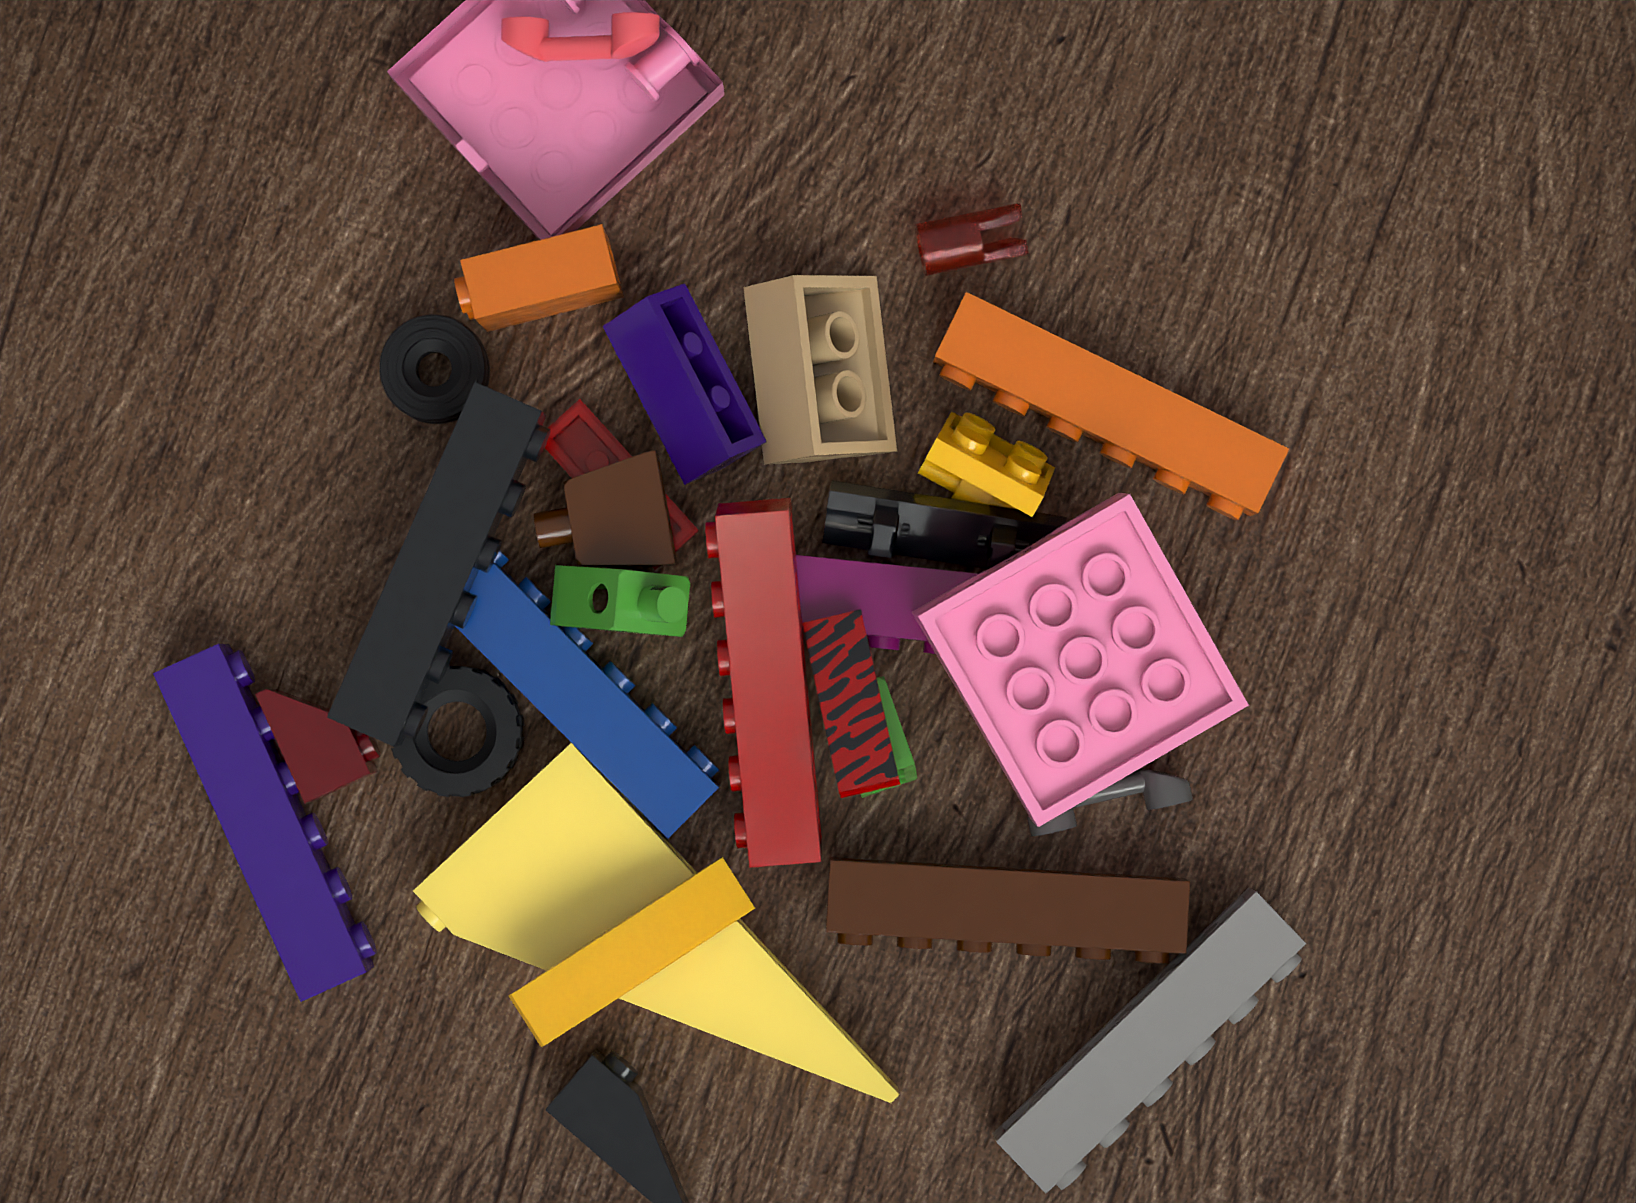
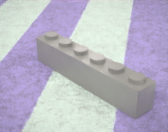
(1149, 1040)

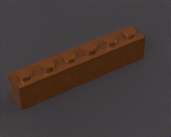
(1007, 906)

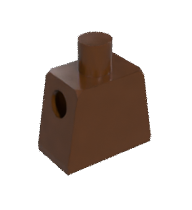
(614, 516)

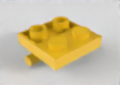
(985, 467)

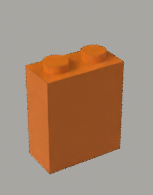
(539, 279)

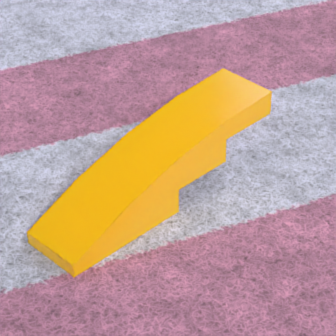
(631, 952)

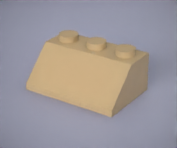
(819, 368)

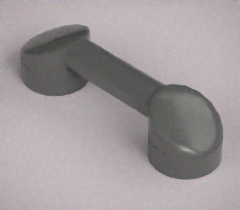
(1158, 789)

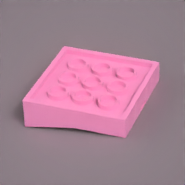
(554, 132)
(1080, 658)

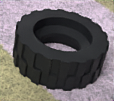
(500, 746)

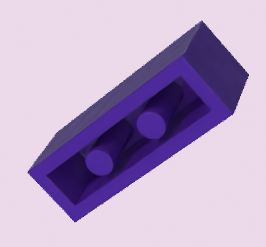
(684, 383)

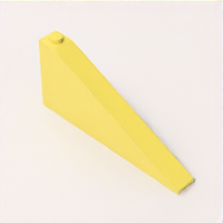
(583, 858)

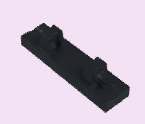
(930, 526)

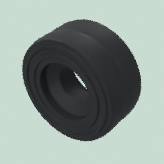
(410, 345)

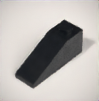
(615, 1122)

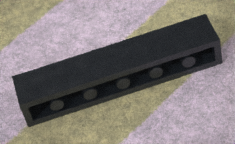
(438, 566)

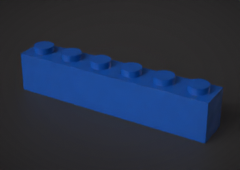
(586, 700)

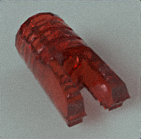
(957, 240)

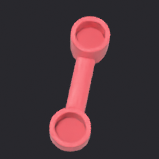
(629, 36)

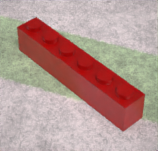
(767, 682)

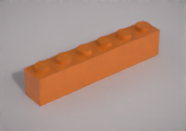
(1109, 406)

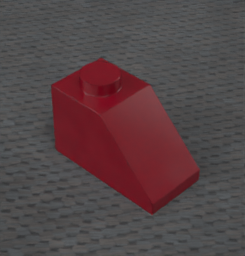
(316, 748)

